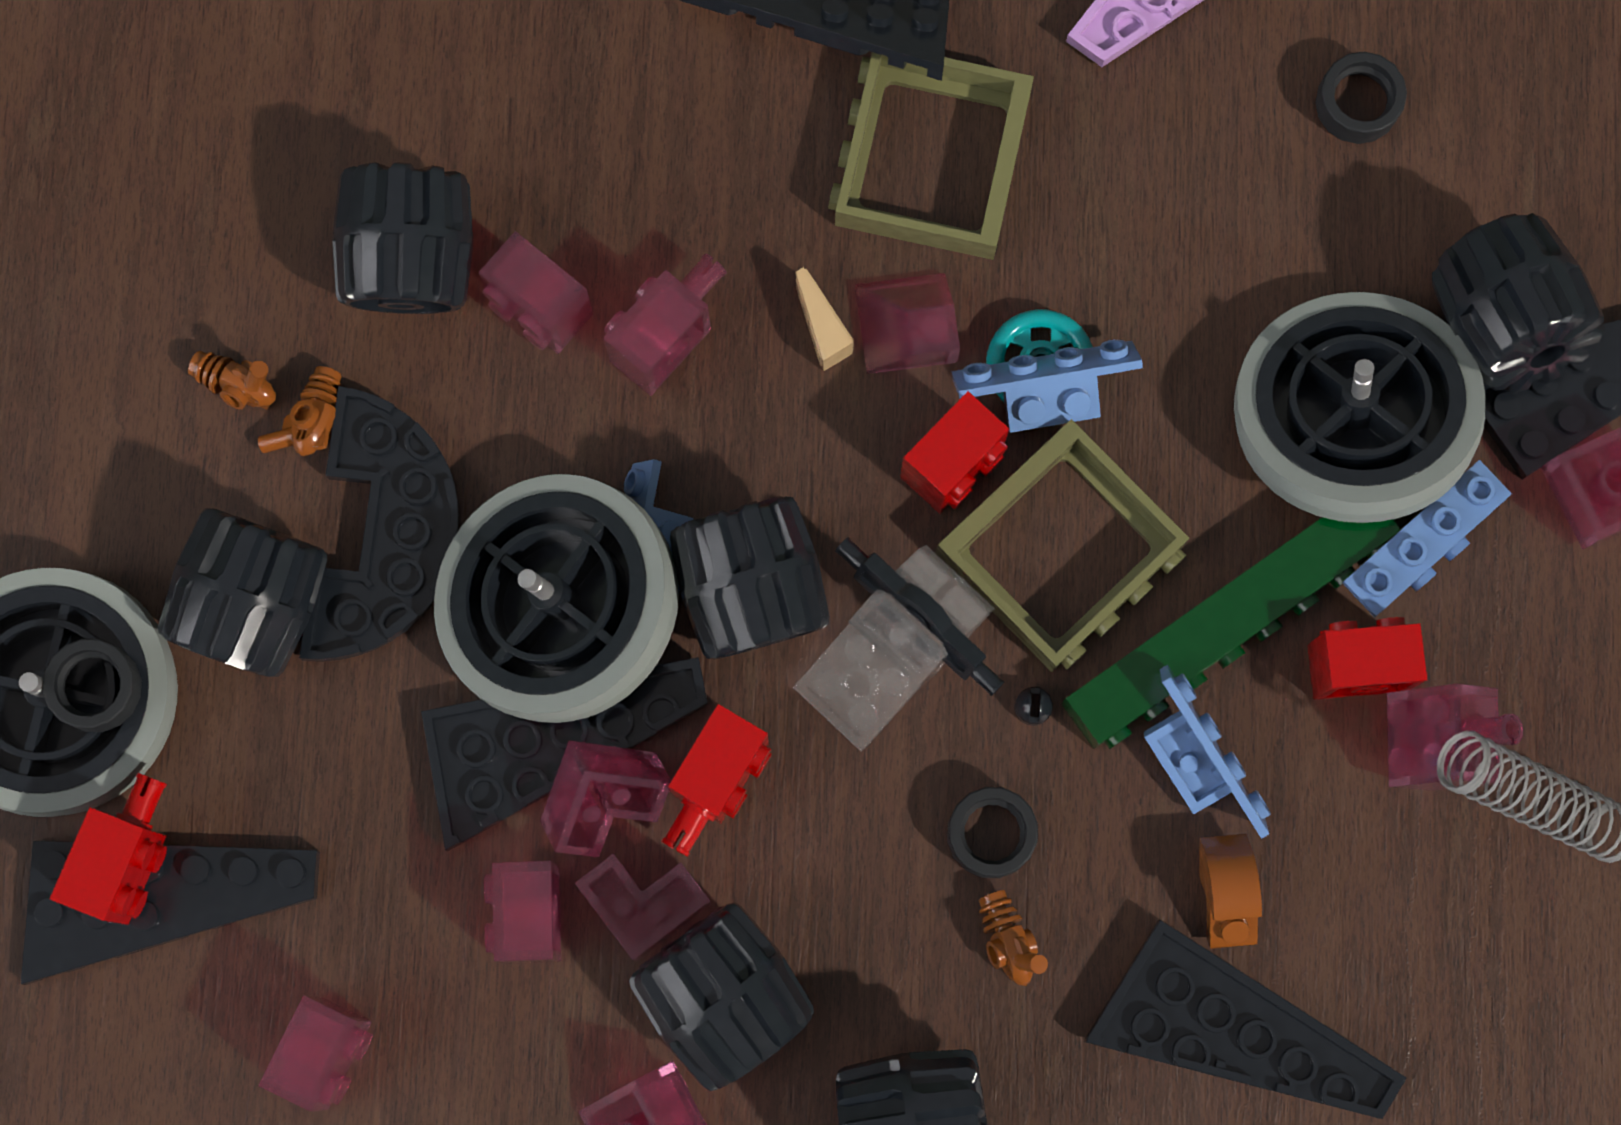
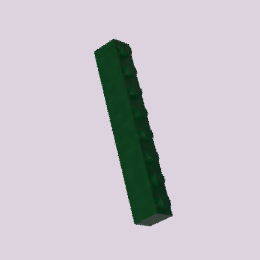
(1222, 624)

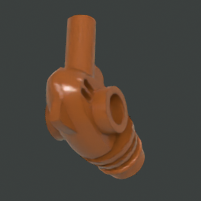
(236, 383)
(310, 419)
(1010, 946)

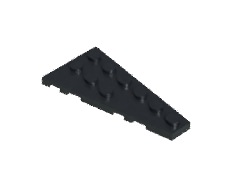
(188, 895)

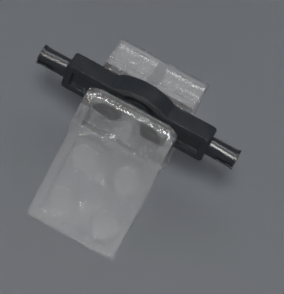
(896, 642)

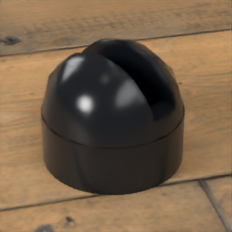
(1023, 706)

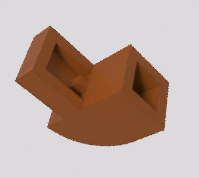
(1231, 890)

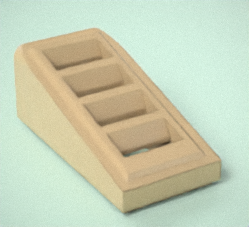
(827, 331)

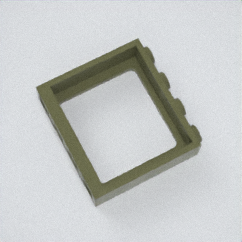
(959, 80)
(1125, 497)

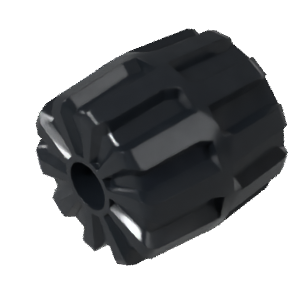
(402, 239)
(1518, 301)
(749, 577)
(242, 593)
(722, 997)
(912, 1090)

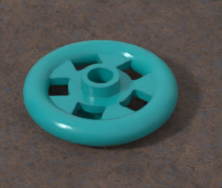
(1018, 332)

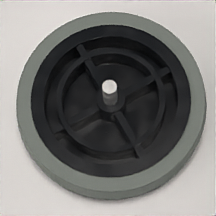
(1359, 407)
(556, 598)
(43, 761)

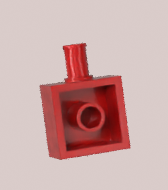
(714, 775)
(114, 858)

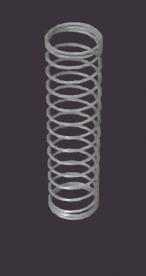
(1483, 769)

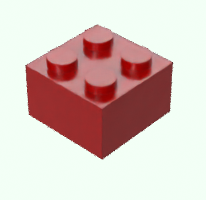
(954, 453)
(1366, 660)

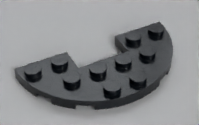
(406, 531)

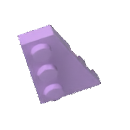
(1118, 25)

